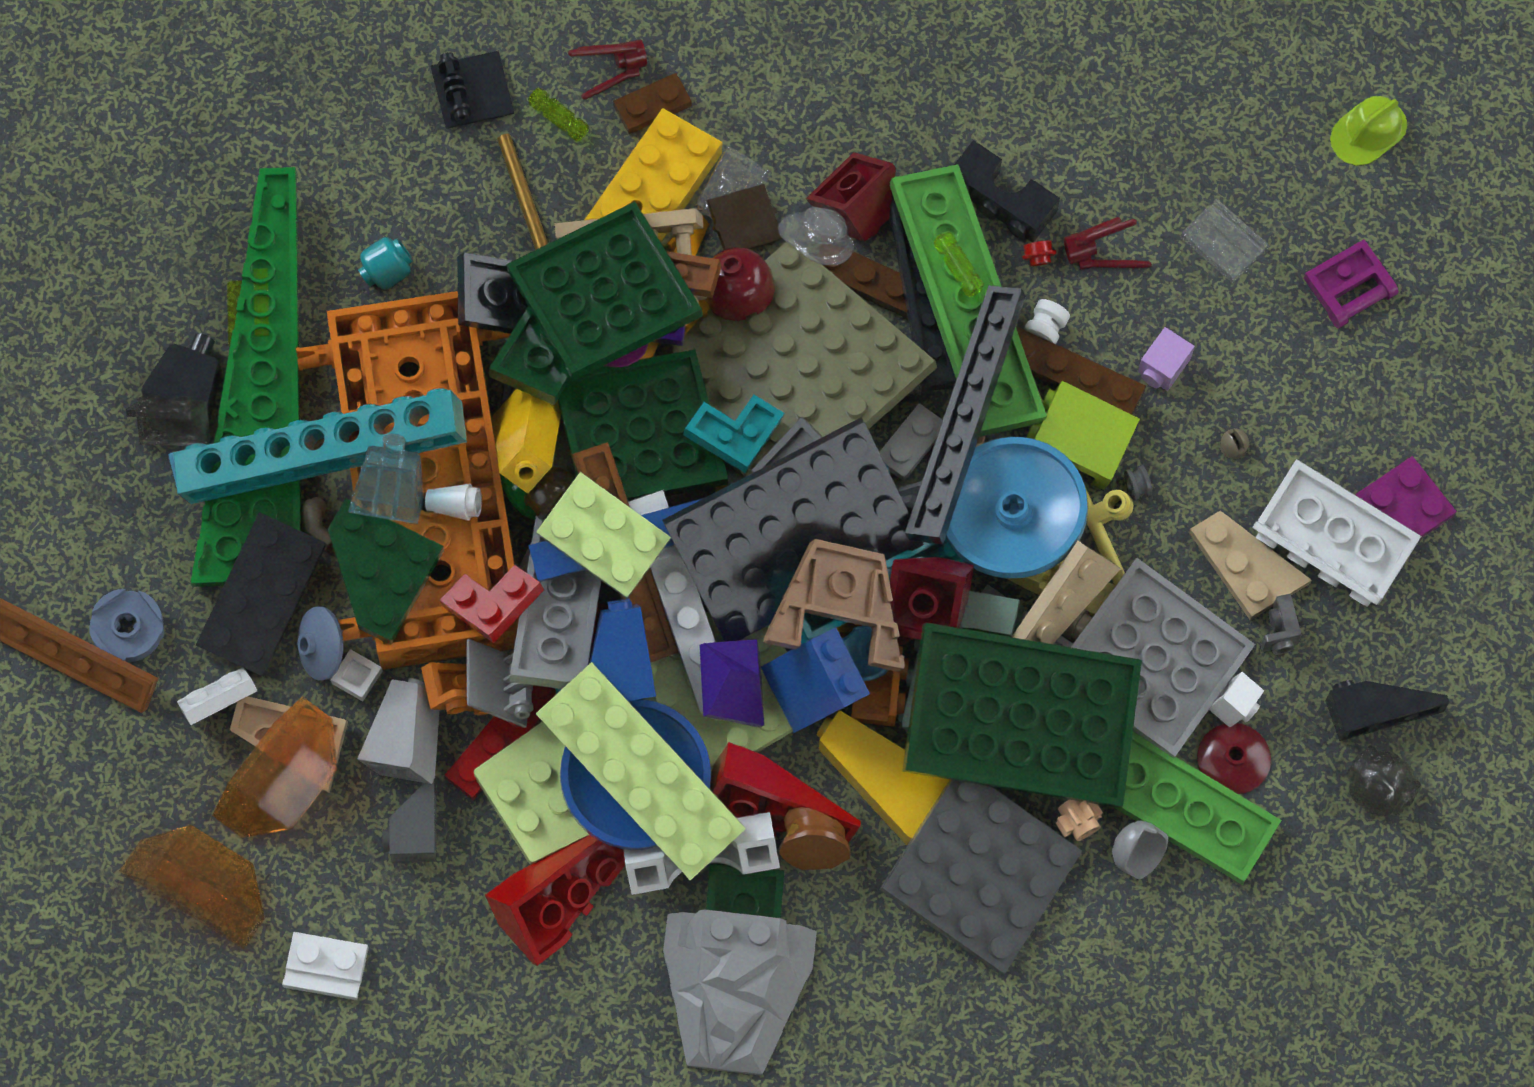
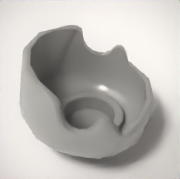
(1139, 848)

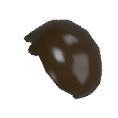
(548, 491)

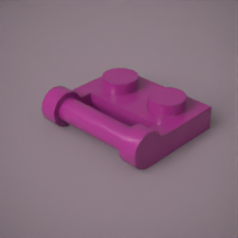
(1344, 274)

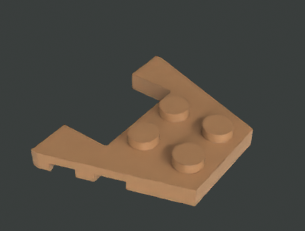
(841, 586)

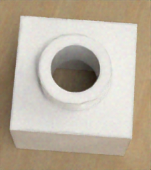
(1237, 700)

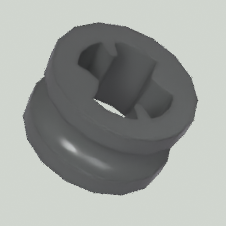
(1138, 482)

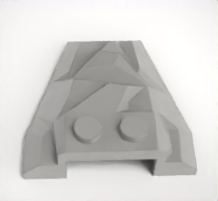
(734, 985)

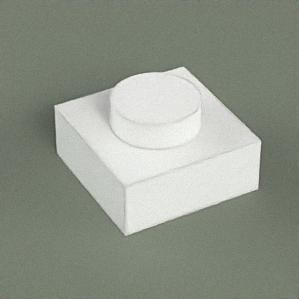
(356, 675)

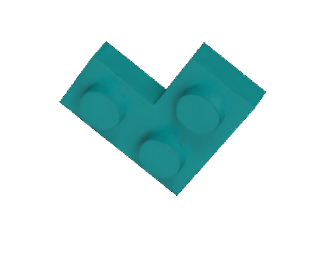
(738, 439)

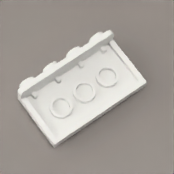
(1336, 534)

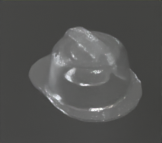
(818, 235)

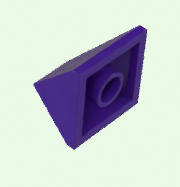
(732, 682)

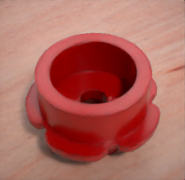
(1039, 253)

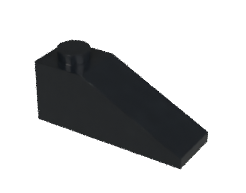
(1376, 706)

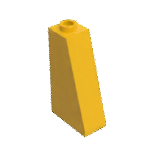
(525, 438)
(875, 771)

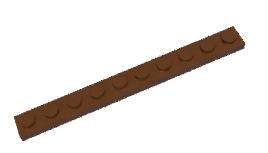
(1046, 359)

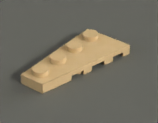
(1067, 594)

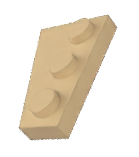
(1246, 564)
(255, 717)

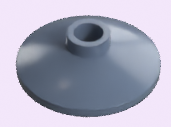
(320, 643)

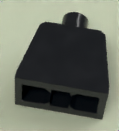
(187, 373)

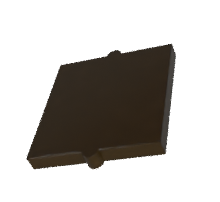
(744, 218)

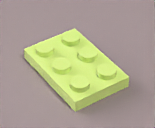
(603, 535)

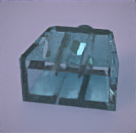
(389, 482)

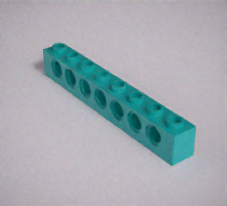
(195, 463)

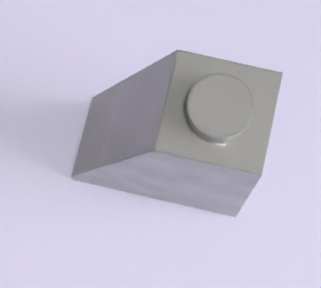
(403, 734)

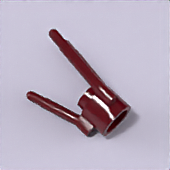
(627, 55)
(1082, 246)

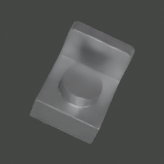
(1285, 620)

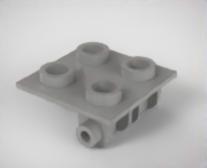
(490, 685)

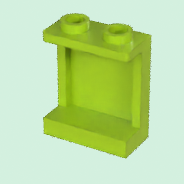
(1085, 431)

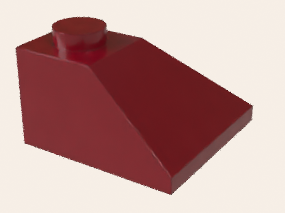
(858, 193)
(928, 592)

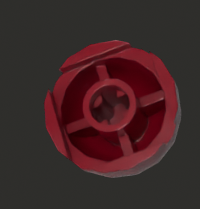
(742, 285)

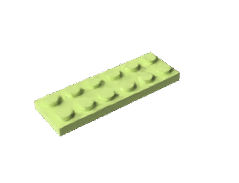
(640, 771)

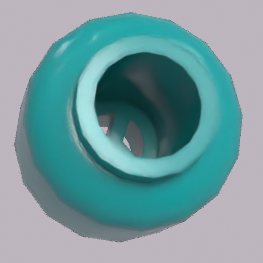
(385, 263)

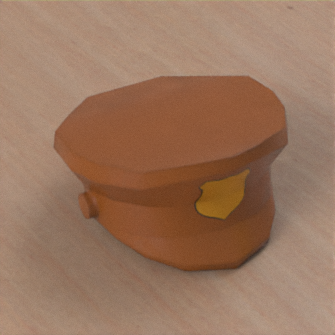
(813, 840)

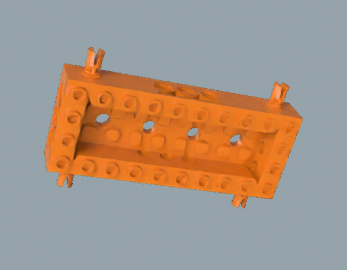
(367, 353)

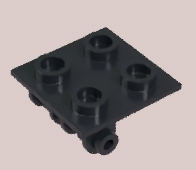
(471, 88)

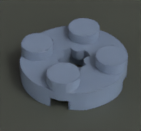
(127, 605)

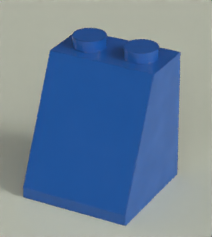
(622, 650)
(815, 680)

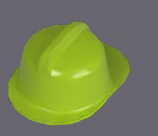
(1368, 130)

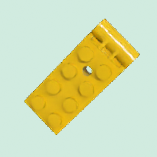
(661, 169)

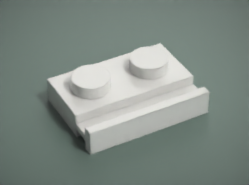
(217, 695)
(325, 966)

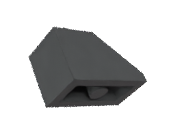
(413, 828)

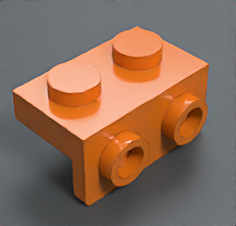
(447, 687)
(884, 700)

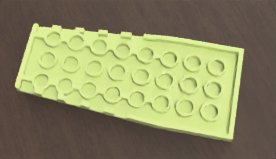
(526, 775)

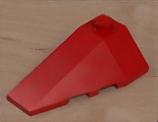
(756, 785)
(549, 895)

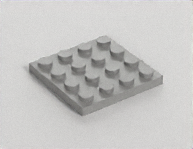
(1182, 649)

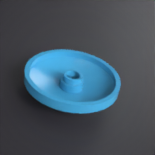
(1018, 508)

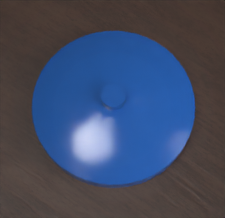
(595, 807)

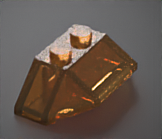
(281, 774)
(200, 880)

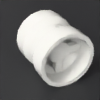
(1048, 320)

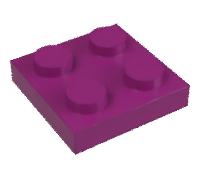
(1409, 498)

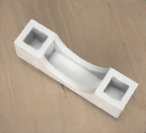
(749, 853)

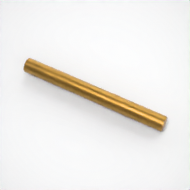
(522, 191)

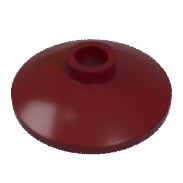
(1237, 775)

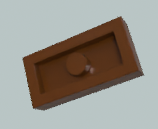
(643, 105)

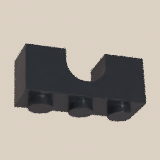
(1023, 212)

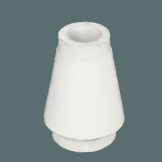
(455, 501)

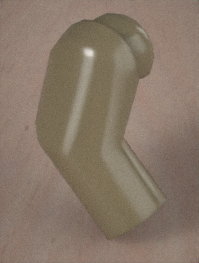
(311, 520)

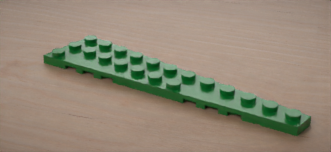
(260, 376)

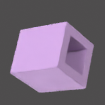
(1165, 359)

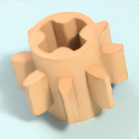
(1079, 819)

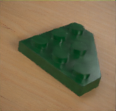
(381, 569)

